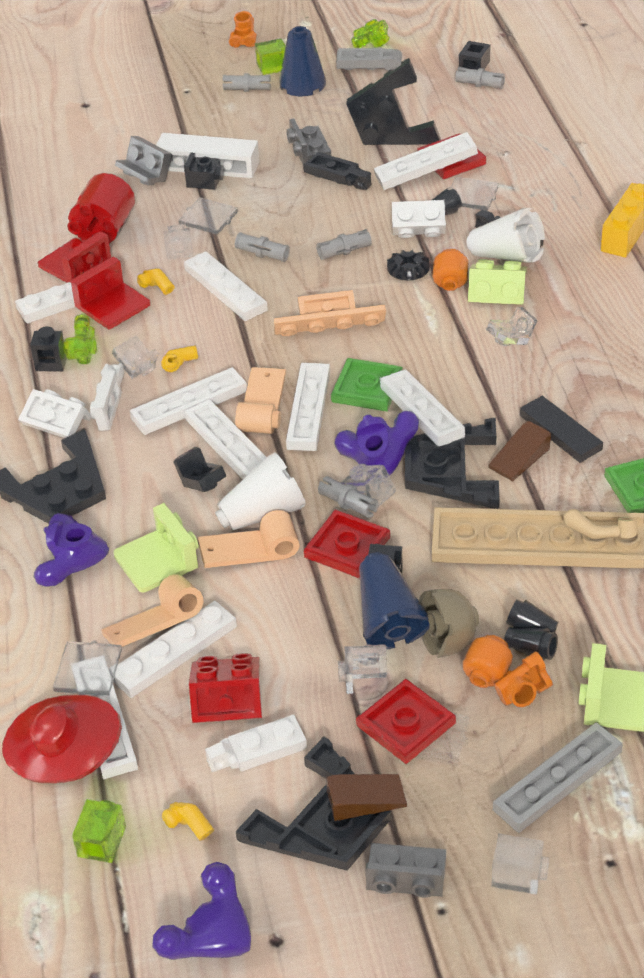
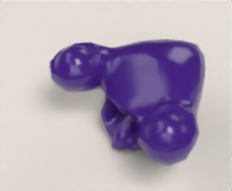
(377, 442)
(73, 548)
(215, 928)

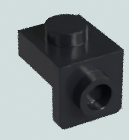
(196, 472)

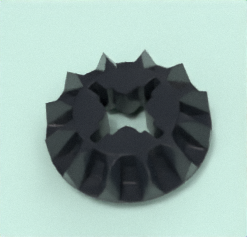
(401, 268)

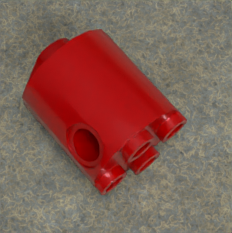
(101, 207)

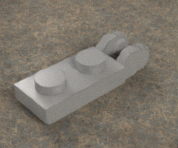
(368, 58)

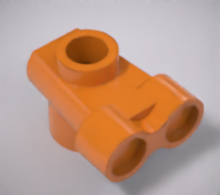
(243, 31)
(524, 682)

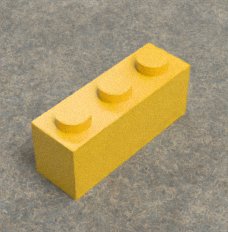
(624, 223)

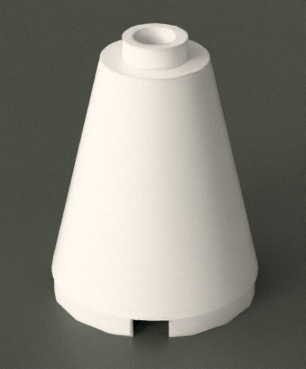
(509, 237)
(259, 493)

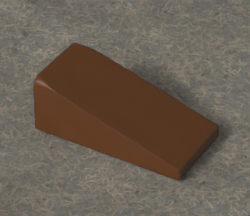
(521, 451)
(364, 794)

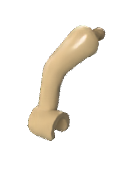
(576, 520)

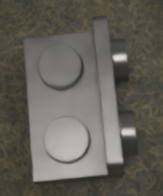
(306, 141)
(145, 161)
(406, 870)

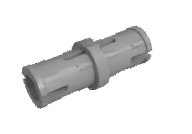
(480, 77)
(246, 82)
(247, 243)
(343, 244)
(348, 497)

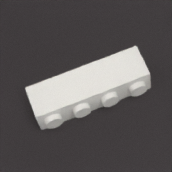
(237, 156)

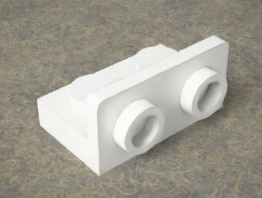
(418, 218)
(53, 414)

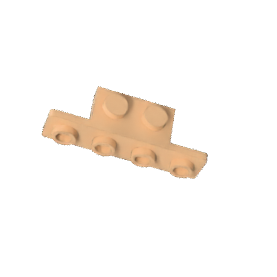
(328, 311)

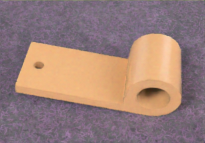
(262, 401)
(272, 542)
(178, 603)

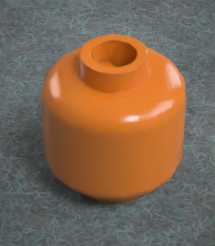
(450, 269)
(487, 660)

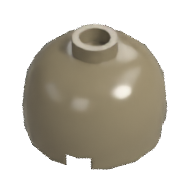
(450, 620)

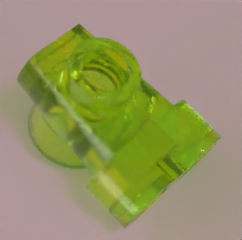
(373, 32)
(84, 342)

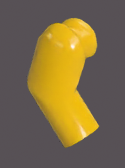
(155, 277)
(176, 357)
(188, 815)

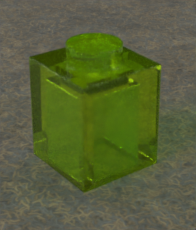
(270, 56)
(99, 830)

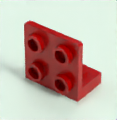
(76, 257)
(105, 295)
(225, 688)

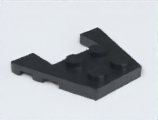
(380, 115)
(443, 471)
(61, 490)
(314, 832)

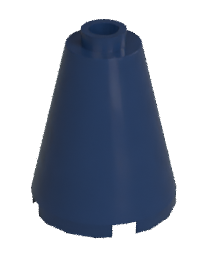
(301, 64)
(389, 604)

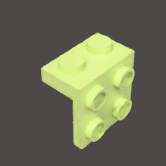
(497, 282)
(159, 553)
(612, 695)

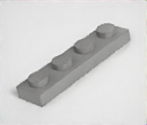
(557, 777)

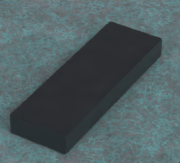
(563, 429)

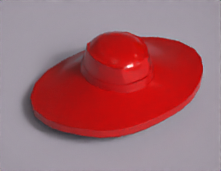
(62, 738)

